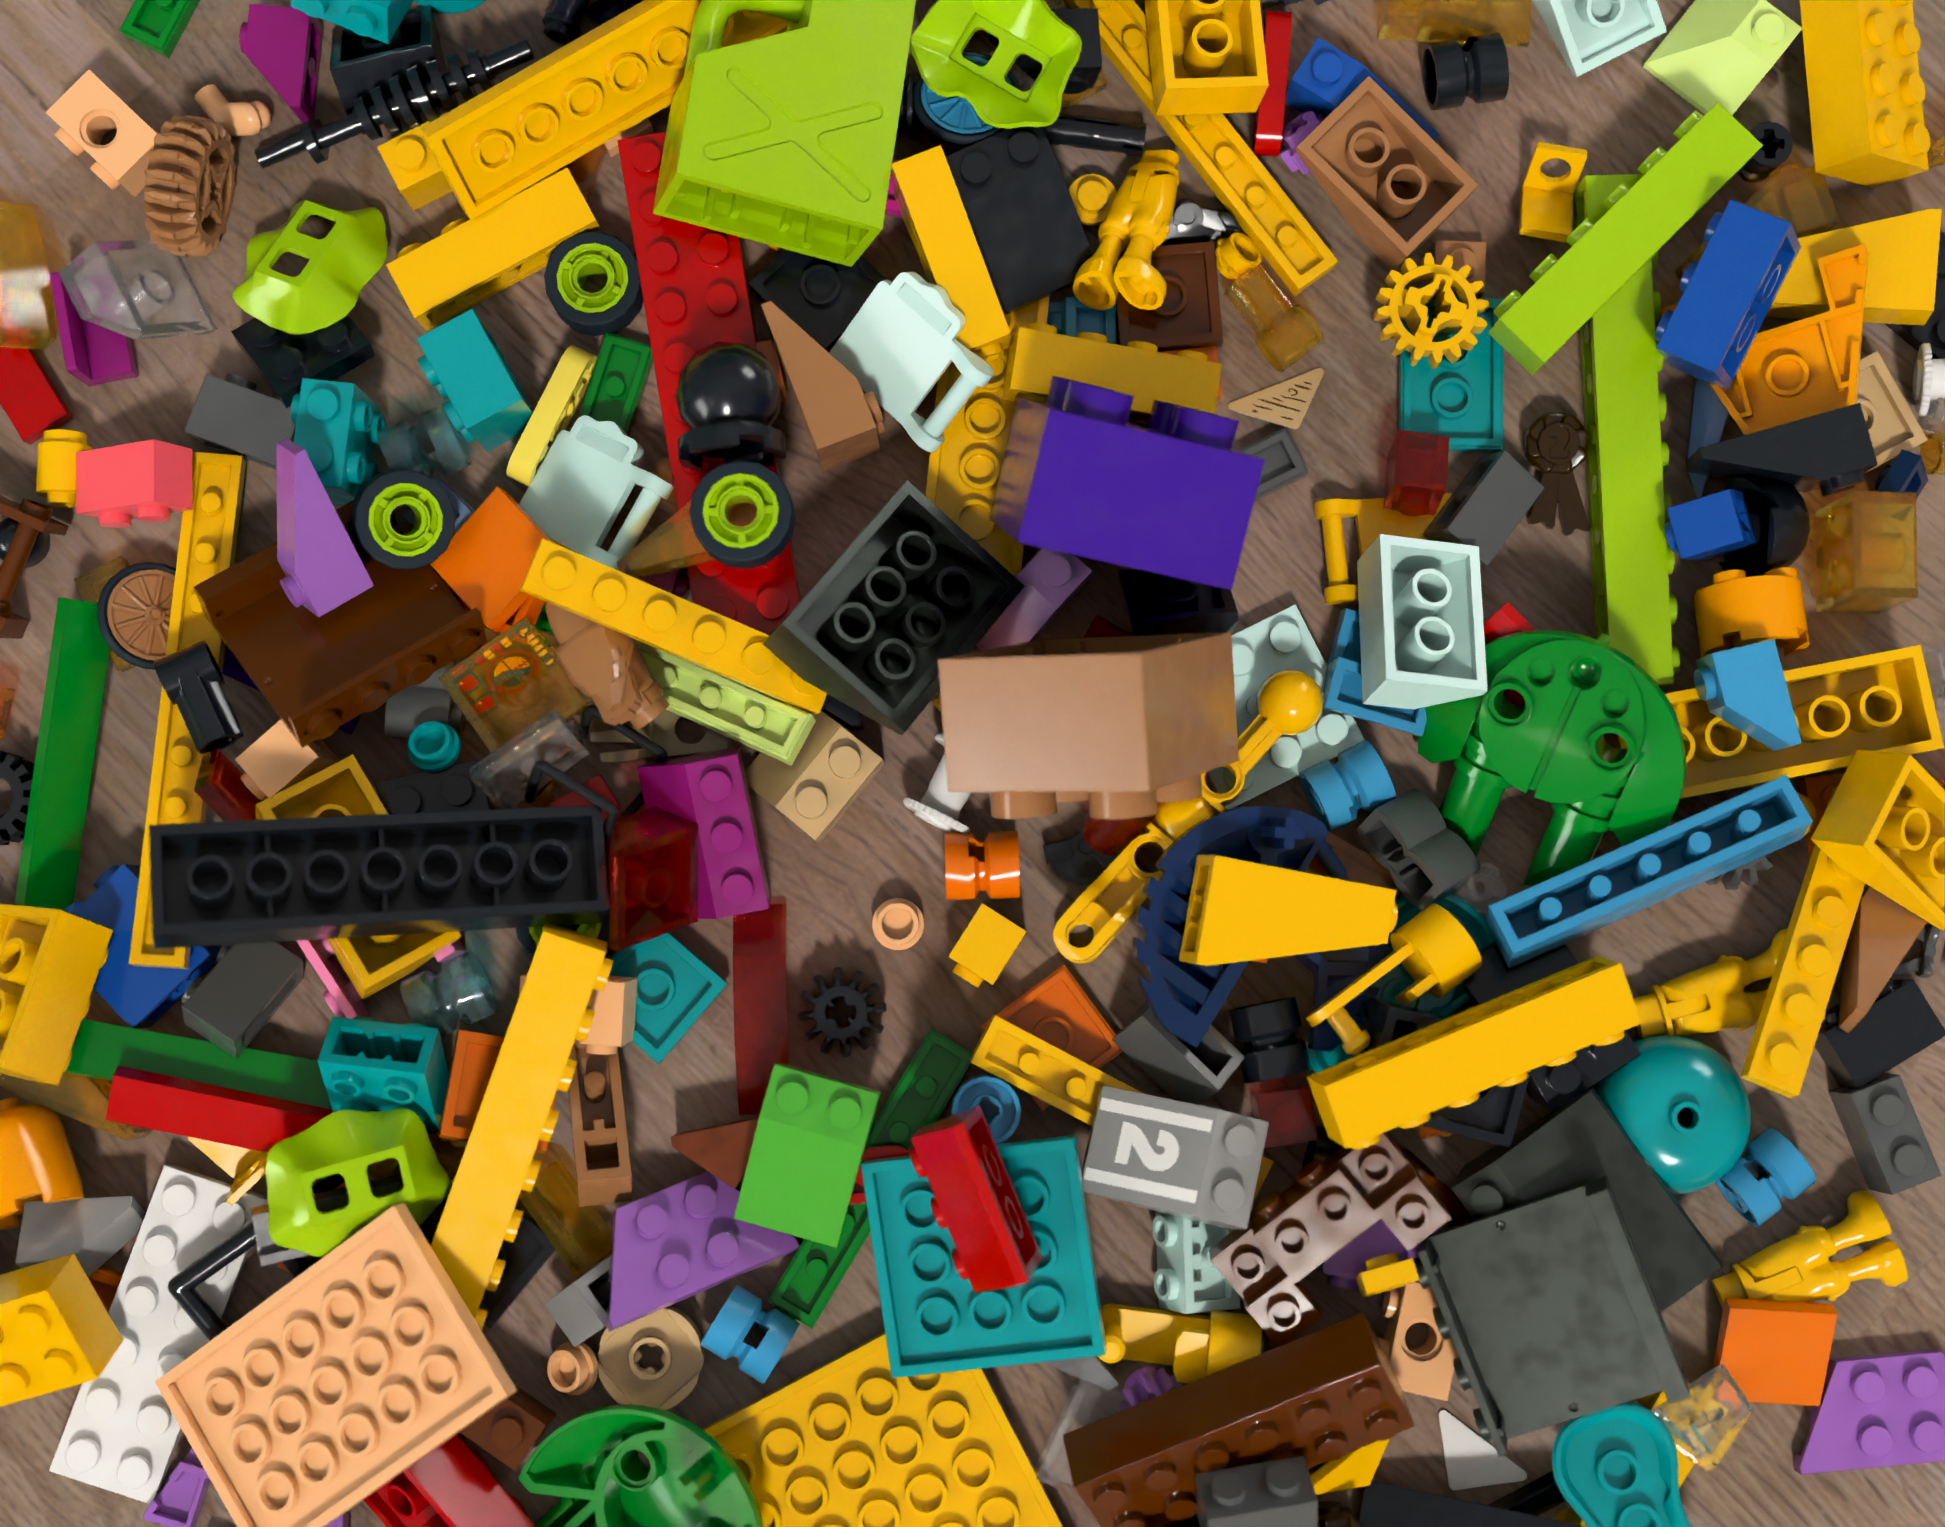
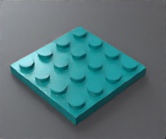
(937, 1318)

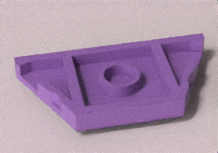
(682, 1246)
(1877, 1413)

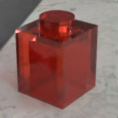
(1416, 473)
(1288, 1114)

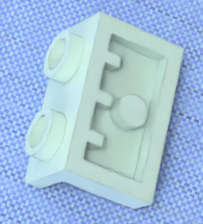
(1184, 1274)

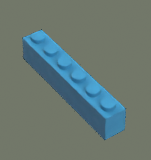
(1647, 871)

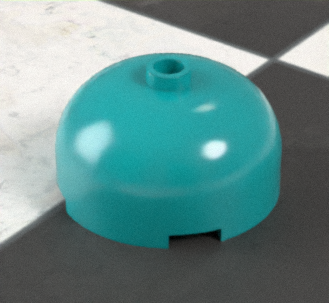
(1710, 1131)

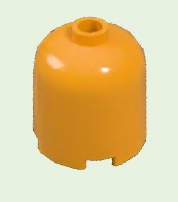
(34, 1160)

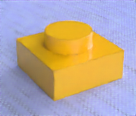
(1386, 1274)

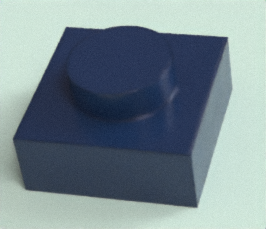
(1904, 475)

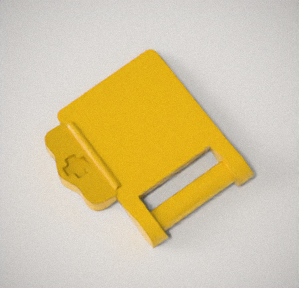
(1370, 522)

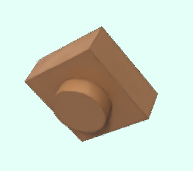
(1463, 253)

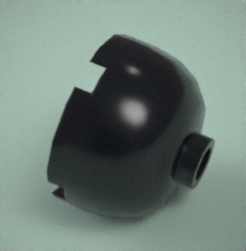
(1778, 524)

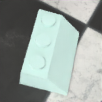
(1420, 622)

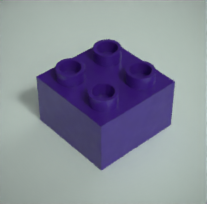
(1127, 492)

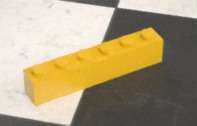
(1473, 1052)

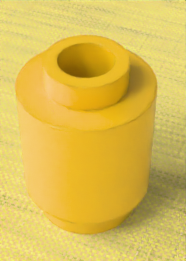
(58, 466)

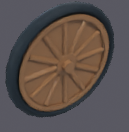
(137, 611)

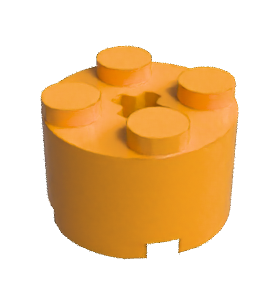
(1751, 611)

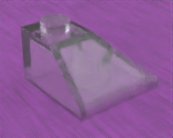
(136, 291)

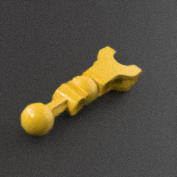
(1286, 705)

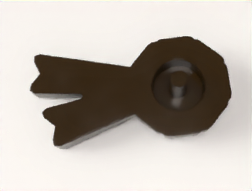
(1555, 448)

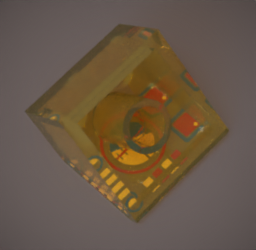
(512, 685)

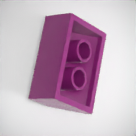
(717, 796)

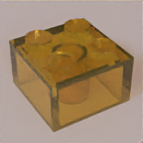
(1865, 552)

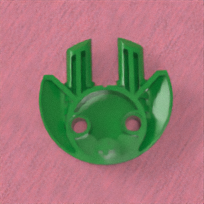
(1557, 746)
(605, 1484)

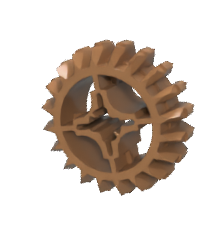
(189, 186)

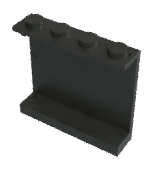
(1549, 1312)

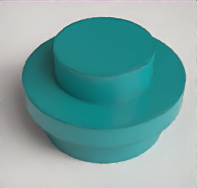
(433, 746)

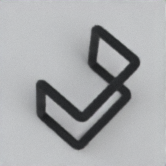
(542, 766)

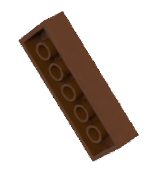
(1290, 1402)

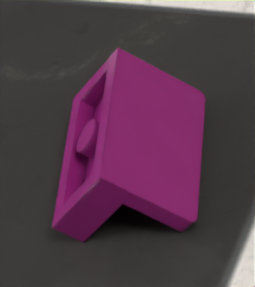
(89, 350)

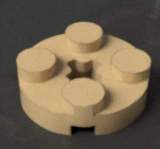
(651, 1387)

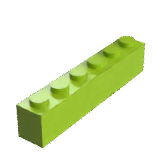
(1624, 238)

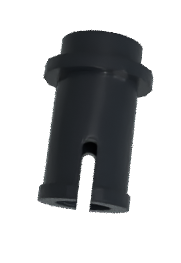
(564, 20)

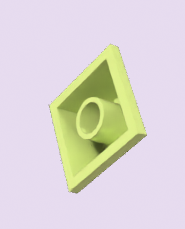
(1721, 51)

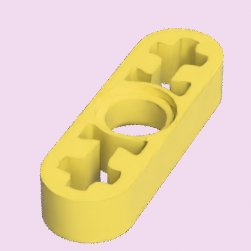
(552, 413)

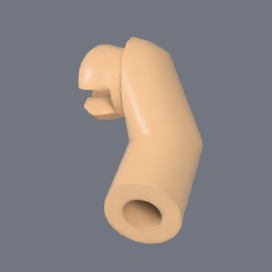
(236, 117)

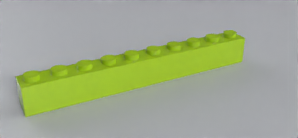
(1627, 461)

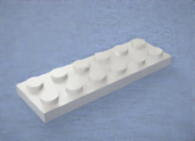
(120, 1423)

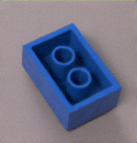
(1727, 293)

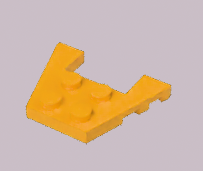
(1806, 363)

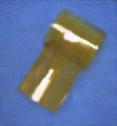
(1281, 330)

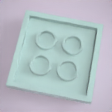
(1257, 653)

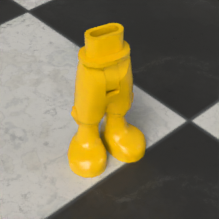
(1136, 220)
(1709, 996)
(1800, 1264)

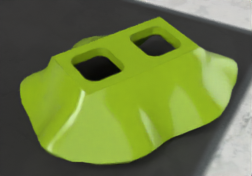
(1022, 29)
(329, 281)
(346, 1146)

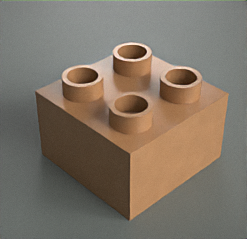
(1089, 722)

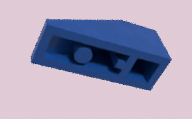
(1329, 78)

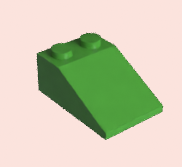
(806, 1154)

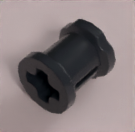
(1772, 137)

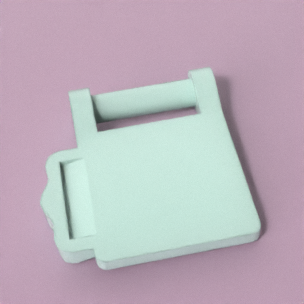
(903, 347)
(586, 486)

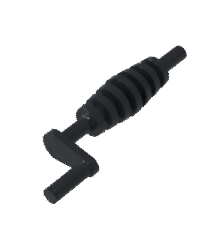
(404, 102)

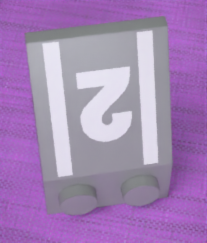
(1174, 1157)

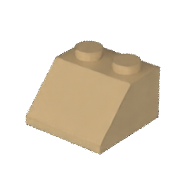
(822, 780)

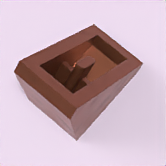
(720, 1148)

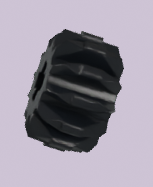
(831, 1026)

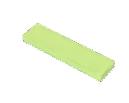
(729, 706)

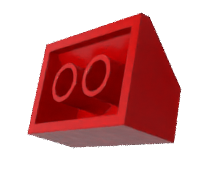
(976, 1201)
(447, 1491)

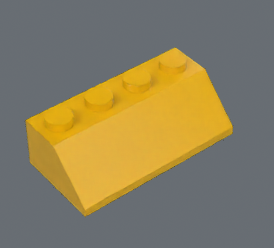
(346, 791)

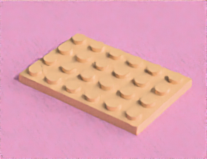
(336, 1381)

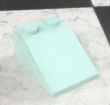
(1599, 30)

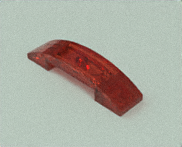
(759, 1001)

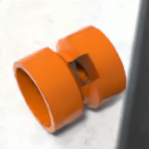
(982, 865)

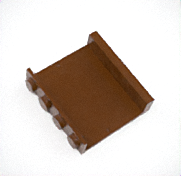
(352, 657)

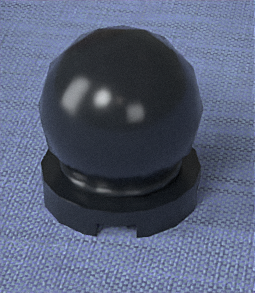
(729, 403)

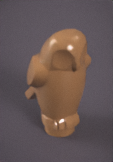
(606, 668)

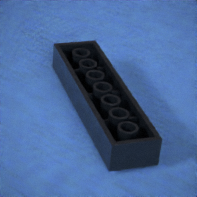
(376, 875)

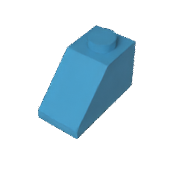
(1749, 693)

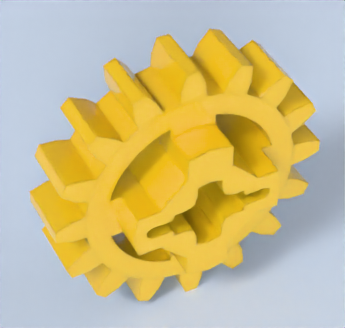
(1451, 314)

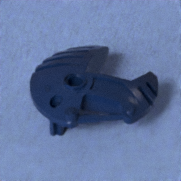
(1189, 994)

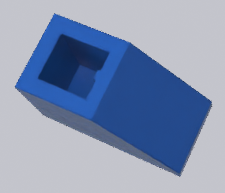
(1709, 526)

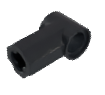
(194, 684)

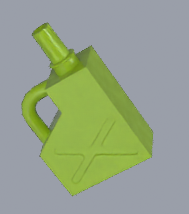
(790, 128)

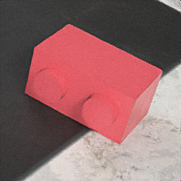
(134, 482)

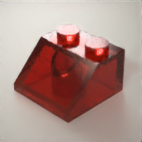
(652, 876)

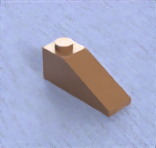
(1873, 951)
(599, 1129)

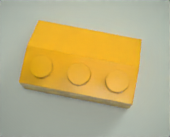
(45, 987)

